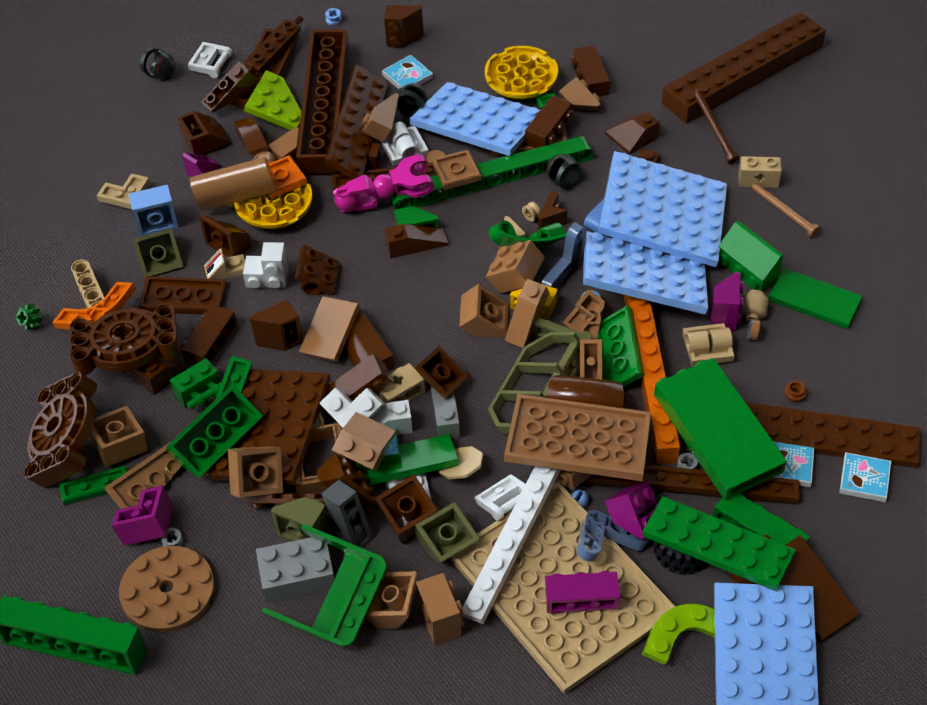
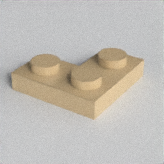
(119, 195)

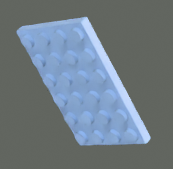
(475, 118)
(644, 273)
(765, 645)

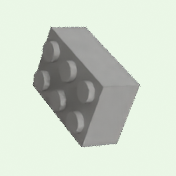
(294, 569)

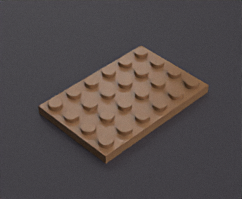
(578, 437)

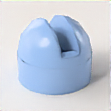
(584, 498)

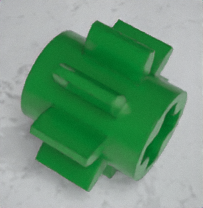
(29, 316)

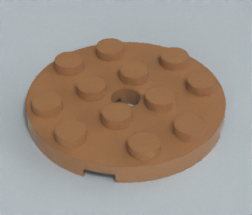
(172, 610)

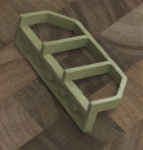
(568, 366)

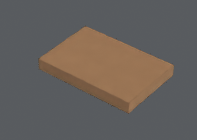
(329, 329)

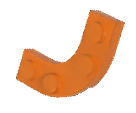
(113, 301)

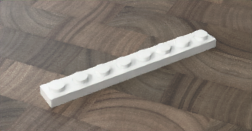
(509, 544)

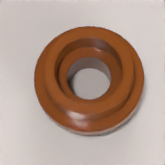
(795, 386)

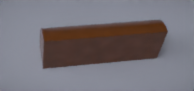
(365, 341)

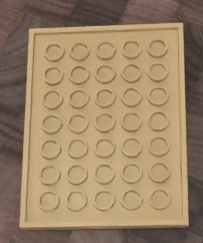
(566, 643)

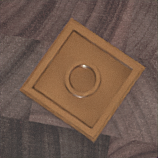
(456, 169)

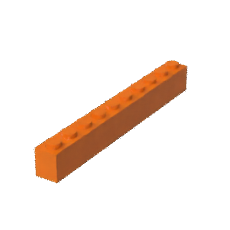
(661, 429)

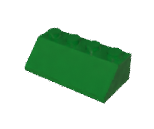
(213, 432)

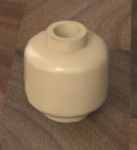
(754, 305)

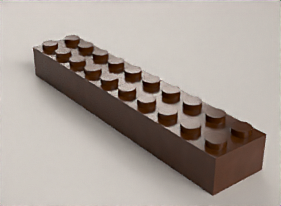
(744, 66)
(322, 98)

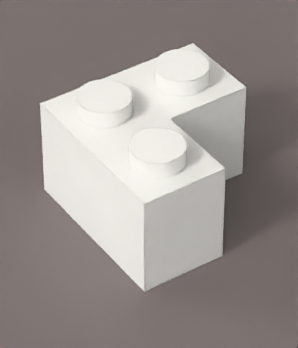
(269, 269)
(342, 407)

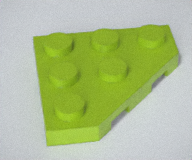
(274, 102)

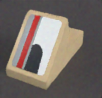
(224, 268)

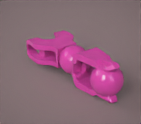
(403, 181)

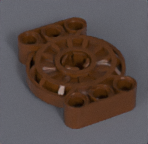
(124, 339)
(61, 430)

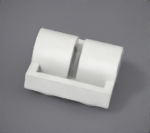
(403, 143)

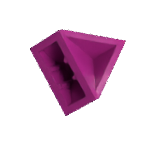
(198, 164)

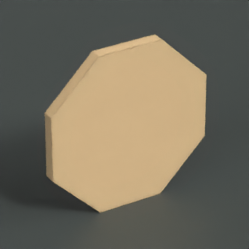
(469, 461)

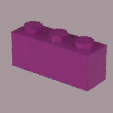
(582, 592)

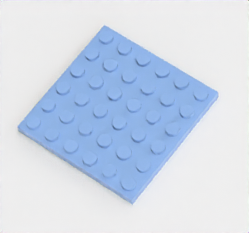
(663, 208)

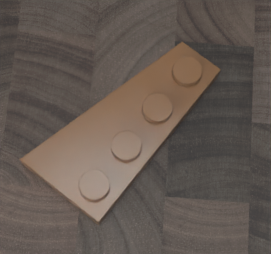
(150, 473)

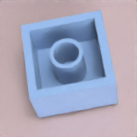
(153, 210)

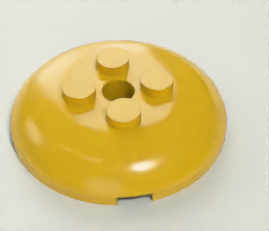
(521, 72)
(277, 211)

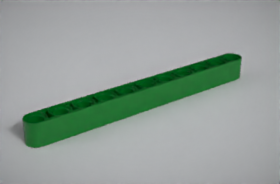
(503, 171)

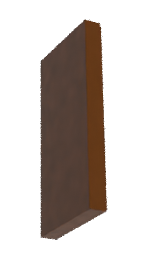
(184, 294)
(831, 605)

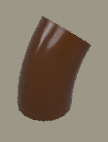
(586, 390)

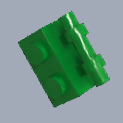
(196, 384)

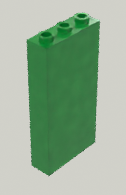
(719, 428)

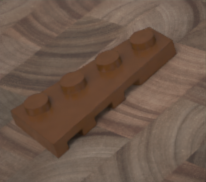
(278, 499)

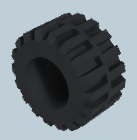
(677, 560)

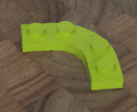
(674, 622)

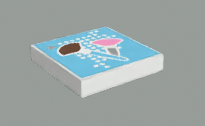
(406, 72)
(798, 464)
(865, 477)

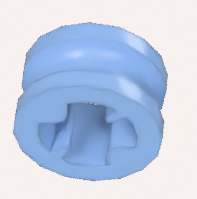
(333, 16)

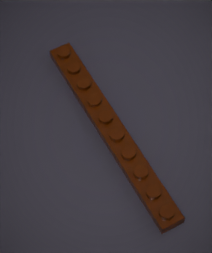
(699, 483)

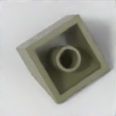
(157, 252)
(291, 515)
(445, 533)

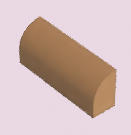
(233, 184)

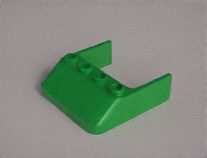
(348, 596)

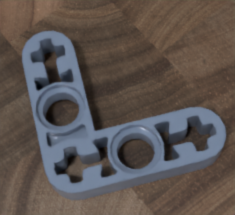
(570, 256)
(601, 526)

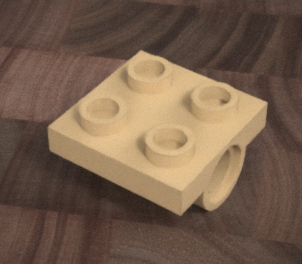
(708, 343)

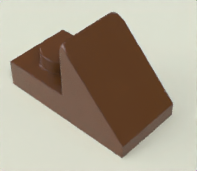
(552, 212)

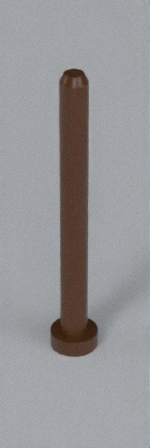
(730, 155)

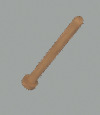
(813, 230)

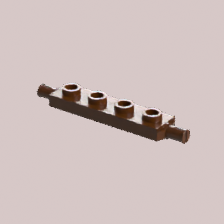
(273, 45)

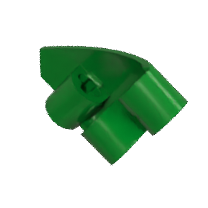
(505, 235)

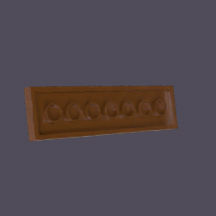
(349, 144)
(840, 434)

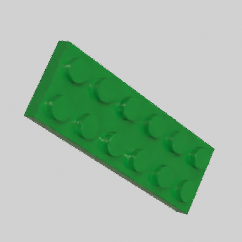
(719, 543)

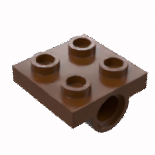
(316, 271)

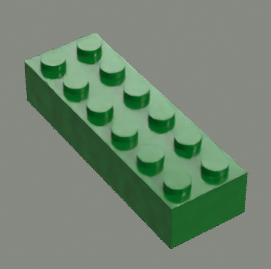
(71, 635)

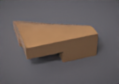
(586, 314)

